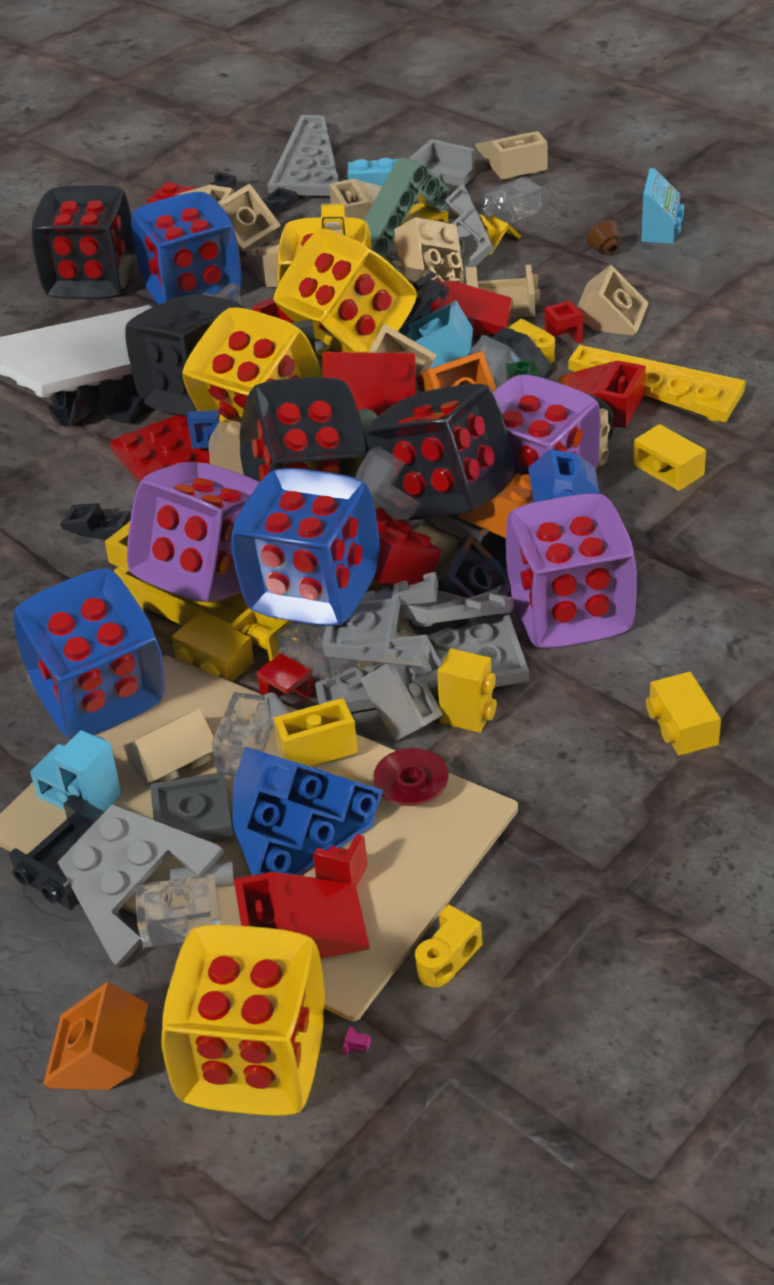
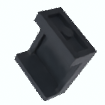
(41, 865)

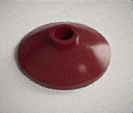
(411, 776)

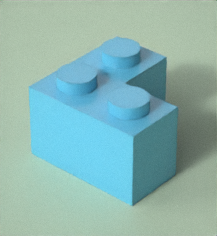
(81, 769)

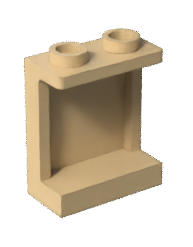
(522, 290)

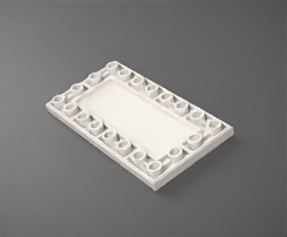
(69, 353)

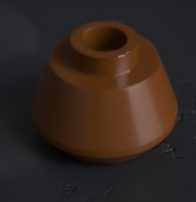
(605, 237)

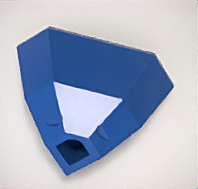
(561, 475)
(293, 809)

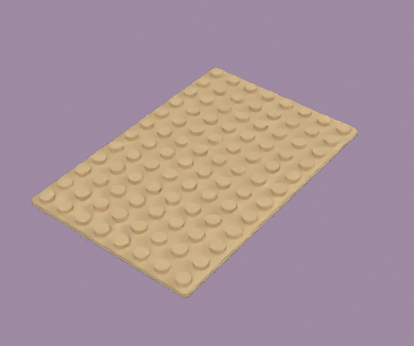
(412, 852)

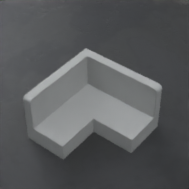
(447, 161)
(403, 695)

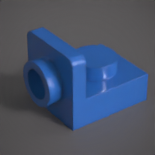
(201, 427)

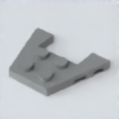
(472, 235)
(453, 607)
(373, 626)
(115, 857)

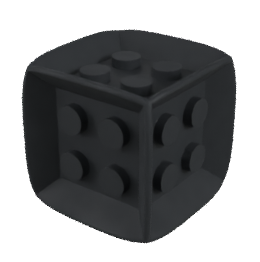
(161, 343)

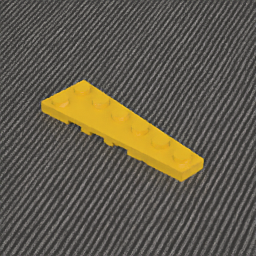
(680, 386)

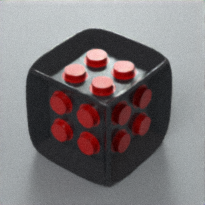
(83, 242)
(301, 427)
(451, 448)

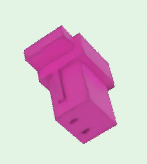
(355, 1041)

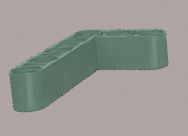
(395, 199)

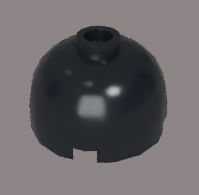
(74, 406)

